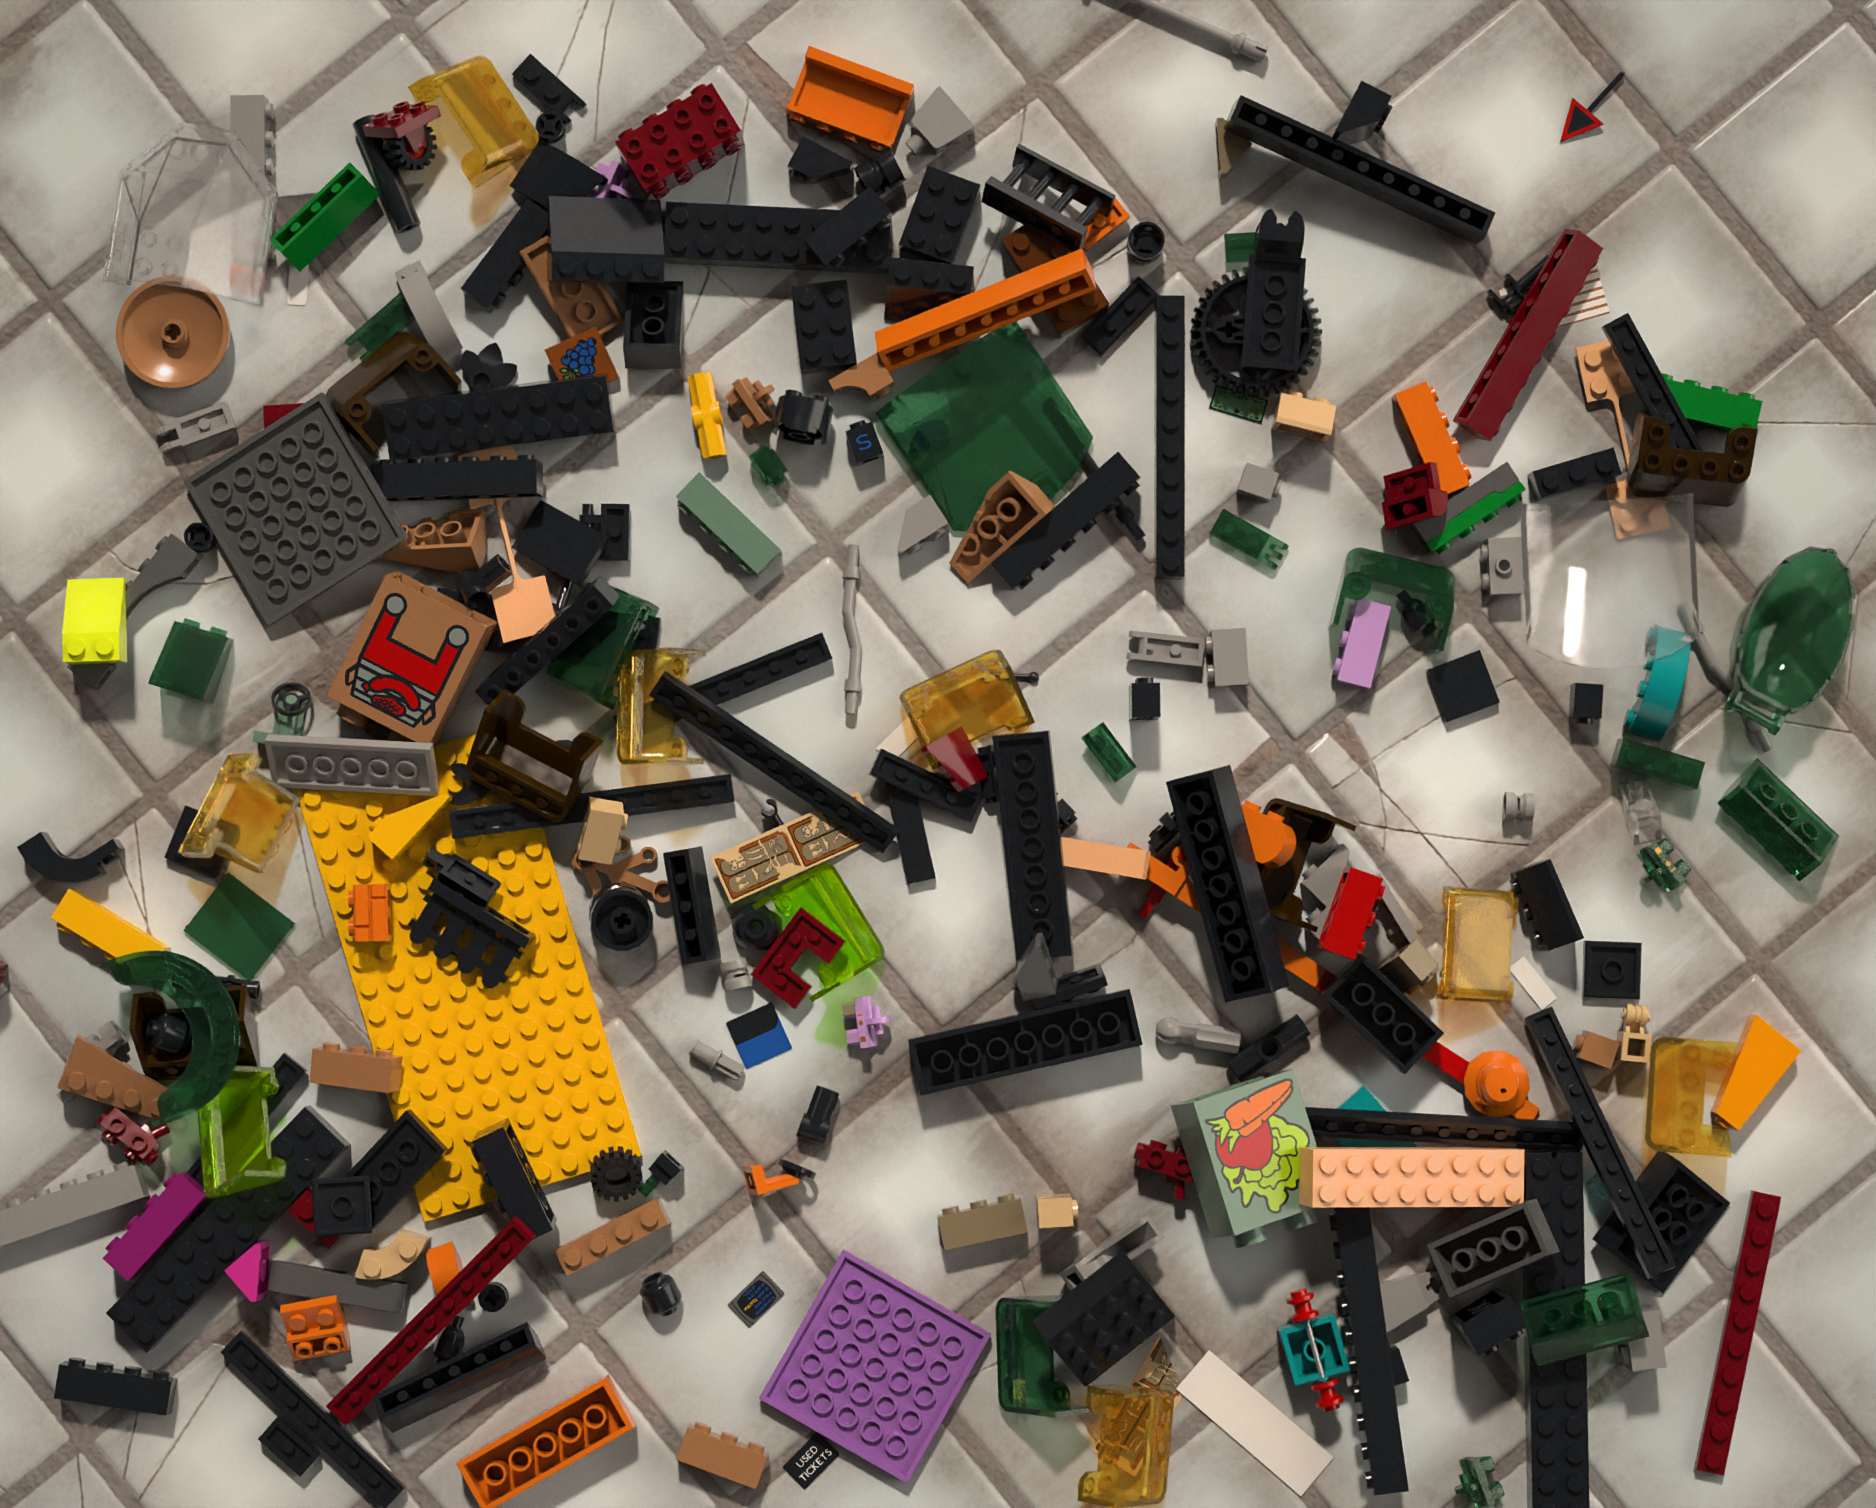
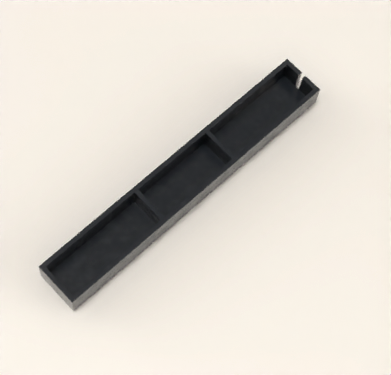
(1557, 1390)

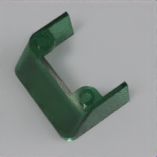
(1367, 565)
(1027, 1361)

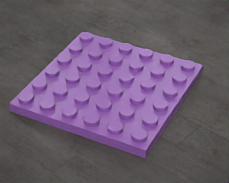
(875, 1366)

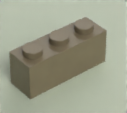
(982, 1222)

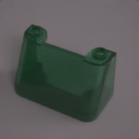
(598, 655)

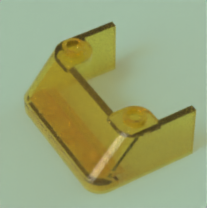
(643, 723)

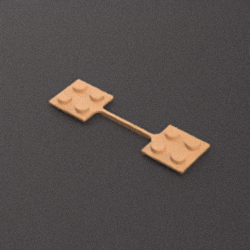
(1606, 379)
(523, 604)

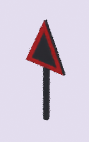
(1581, 119)

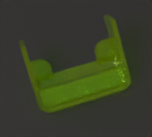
(830, 901)

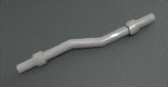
(1725, 677)
(852, 684)

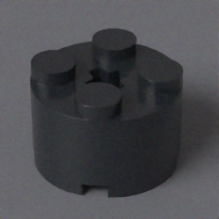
(803, 418)

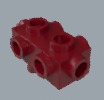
(137, 1141)
(1171, 1164)

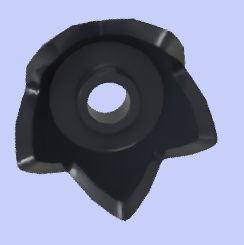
(770, 926)

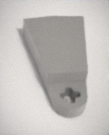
(1408, 1297)

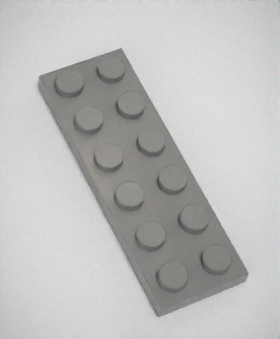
(352, 764)

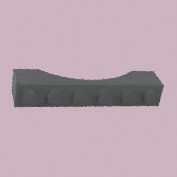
(169, 564)

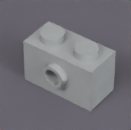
(1502, 566)

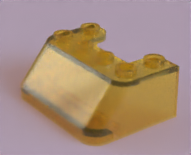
(1677, 1096)
(1132, 1446)

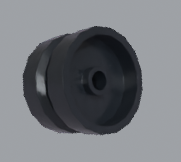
(620, 933)

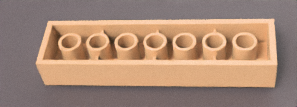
(1411, 1177)

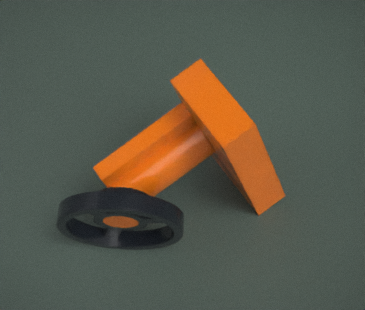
(758, 1184)

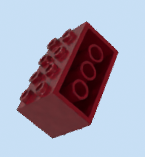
(680, 142)

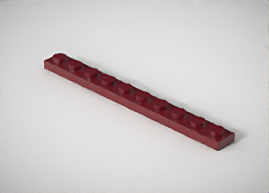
(431, 1320)
(1737, 1333)

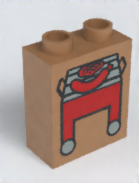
(410, 660)

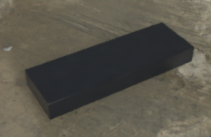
(1119, 316)

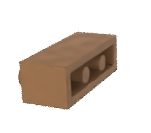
(356, 1068)
(722, 1455)

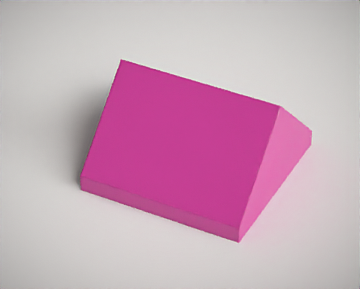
(251, 1271)

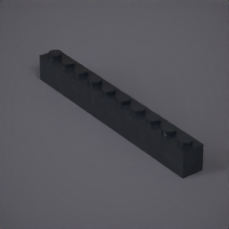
(1359, 170)
(1169, 437)
(1370, 1350)

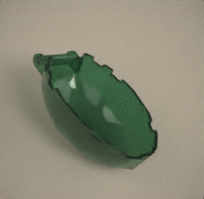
(1791, 636)

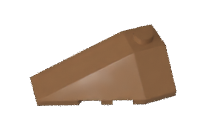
(1005, 515)
(446, 543)

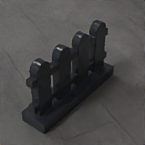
(485, 933)

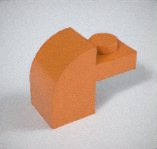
(443, 1265)

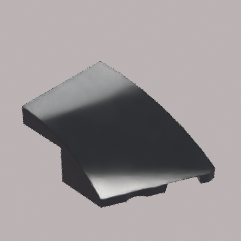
(554, 174)

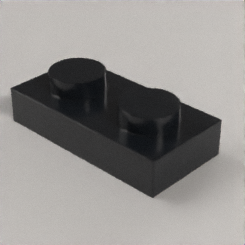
(289, 1446)

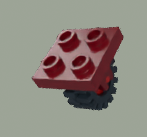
(406, 134)

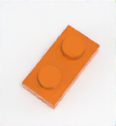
(1101, 226)

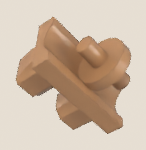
(757, 400)

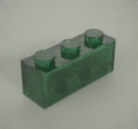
(1657, 764)

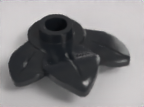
(487, 365)

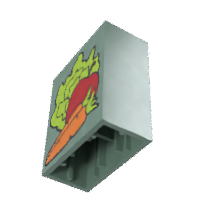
(1247, 1155)

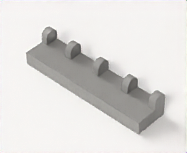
(1399, 917)

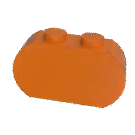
(1270, 838)

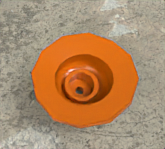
(1489, 1075)

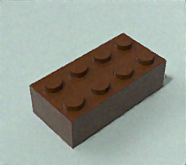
(1031, 249)

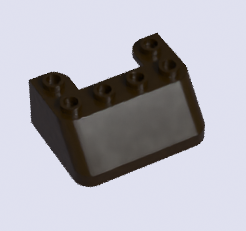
(1672, 471)
(527, 763)
(168, 1066)

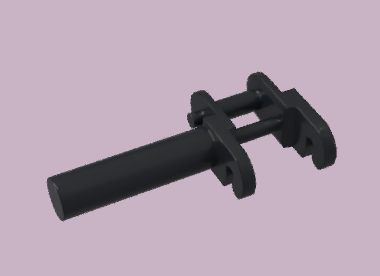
(1517, 286)

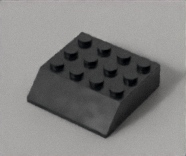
(1103, 1318)

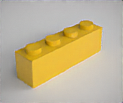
(102, 927)

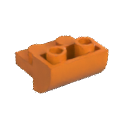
(315, 1327)

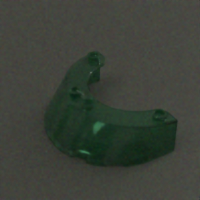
(210, 1018)

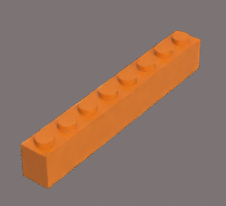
(985, 310)

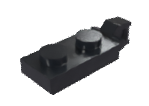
(462, 876)

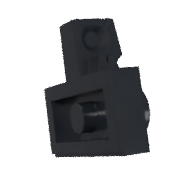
(1163, 833)

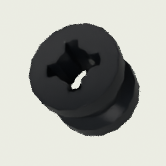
(547, 122)
(497, 1290)

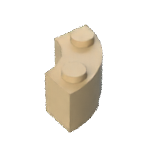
(394, 1258)

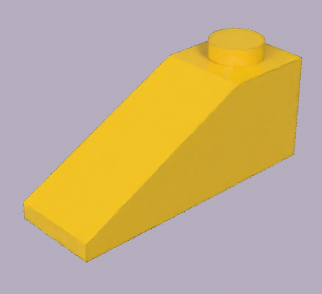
(401, 828)

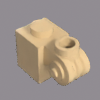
(1633, 1041)

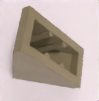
(1230, 148)

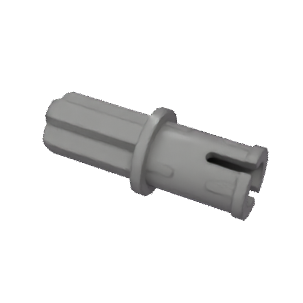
(716, 1060)

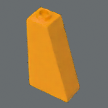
(1757, 1067)

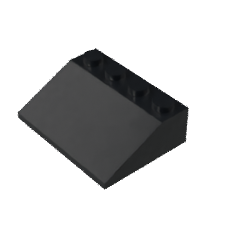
(605, 240)
(1681, 1208)

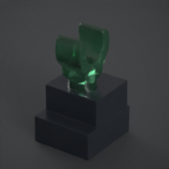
(663, 1170)

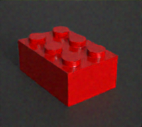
(1351, 913)

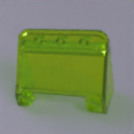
(237, 1134)

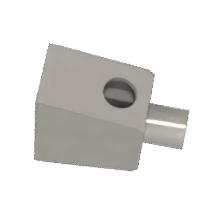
(938, 124)

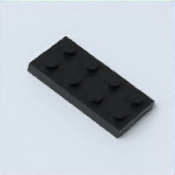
(398, 1163)

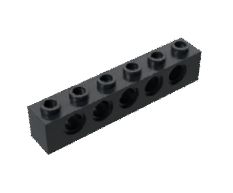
(549, 640)

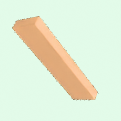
(1105, 858)

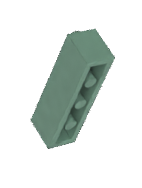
(729, 524)

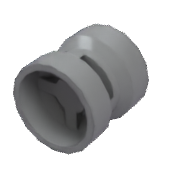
(1518, 806)
(732, 968)

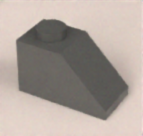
(1035, 971)

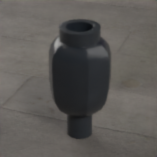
(1415, 615)
(449, 1341)

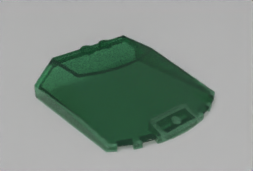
(983, 417)

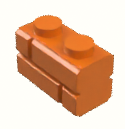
(370, 912)

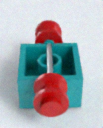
(1313, 1349)

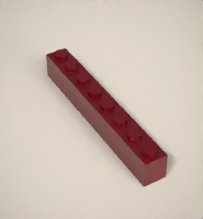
(1528, 334)

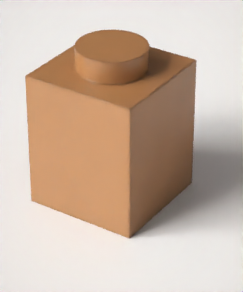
(1595, 1049)

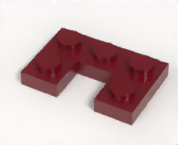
(801, 933)

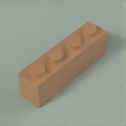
(612, 1236)

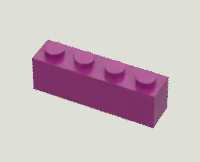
(155, 1226)

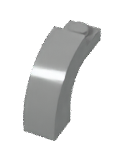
(428, 309)

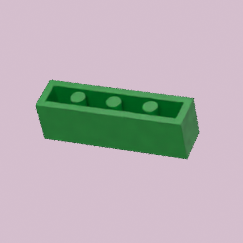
(324, 217)
(1713, 406)

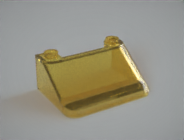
(485, 114)

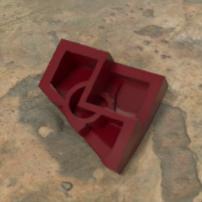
(957, 759)

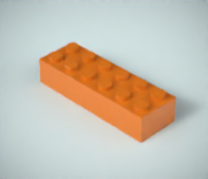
(546, 1443)

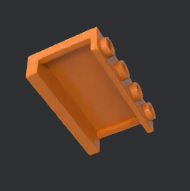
(849, 100)

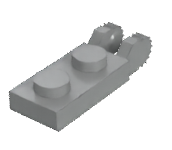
(197, 426)

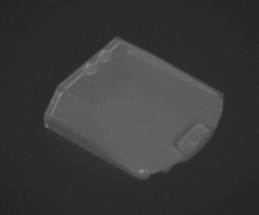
(1610, 580)

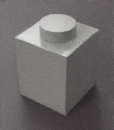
(1259, 483)

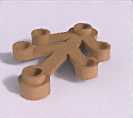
(618, 872)

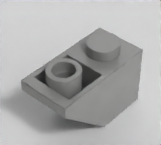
(921, 522)

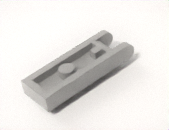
(1168, 649)

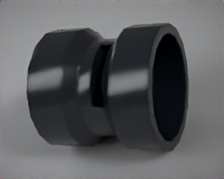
(195, 537)

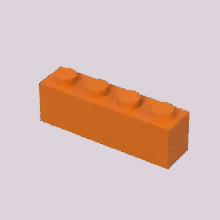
(1430, 437)

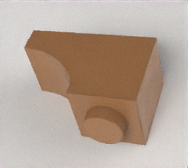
(867, 376)

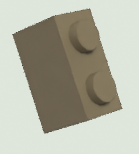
(1409, 967)

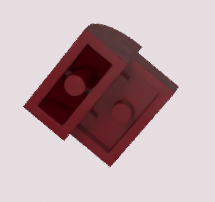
(1413, 496)

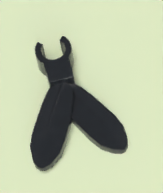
(469, 793)

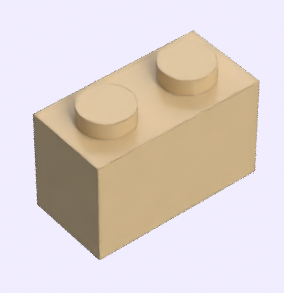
(601, 831)
(1056, 1210)

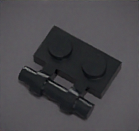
(615, 525)

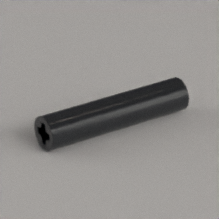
(387, 179)

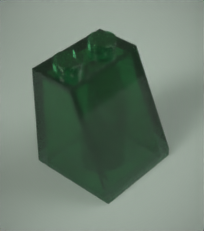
(192, 660)

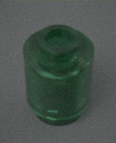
(768, 466)

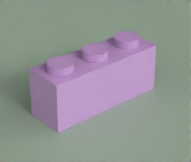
(1361, 643)

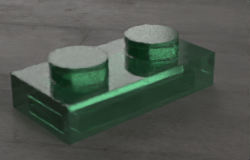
(1108, 752)

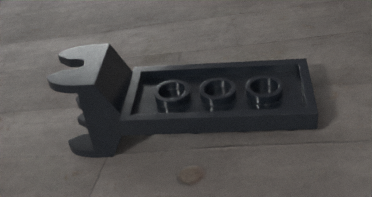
(1274, 295)

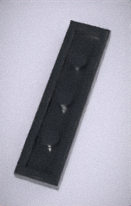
(924, 785)
(911, 835)

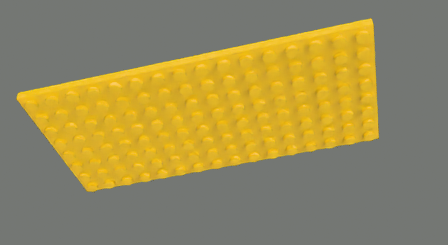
(468, 1049)

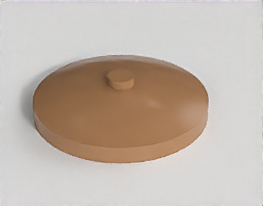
(172, 335)

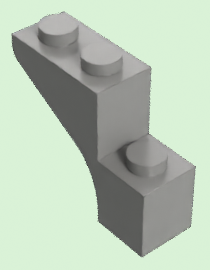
(1323, 882)
(1132, 1239)

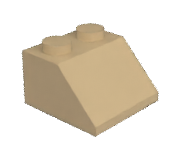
(1304, 416)

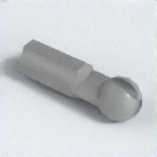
(1201, 1035)

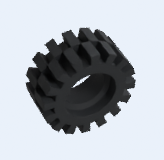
(620, 1187)

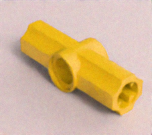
(707, 415)

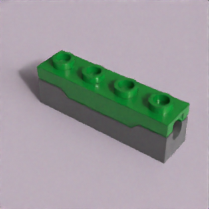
(1469, 507)

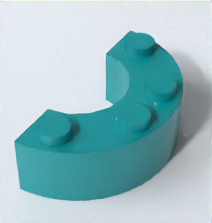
(1658, 696)

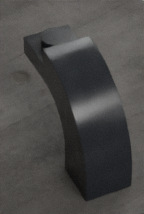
(48, 861)

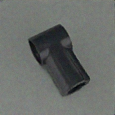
(477, 584)
(816, 1121)

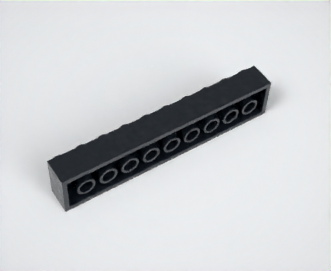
(225, 1233)

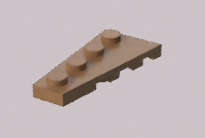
(107, 1080)

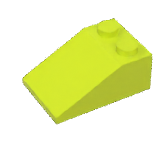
(95, 621)

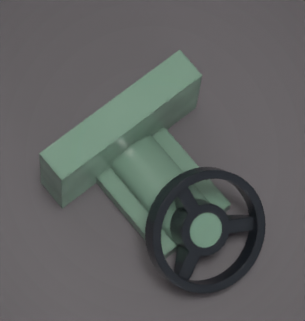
(289, 712)

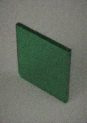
(239, 926)

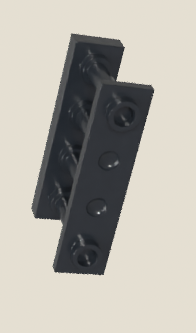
(1038, 216)

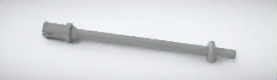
(1238, 43)

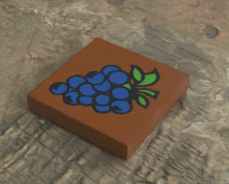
(581, 356)

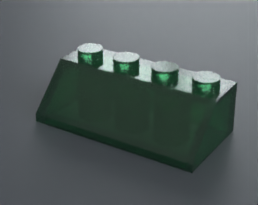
(1778, 820)
(1584, 1319)

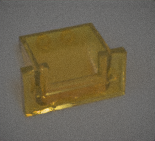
(241, 816)

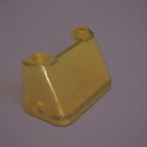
(974, 695)
(1477, 945)

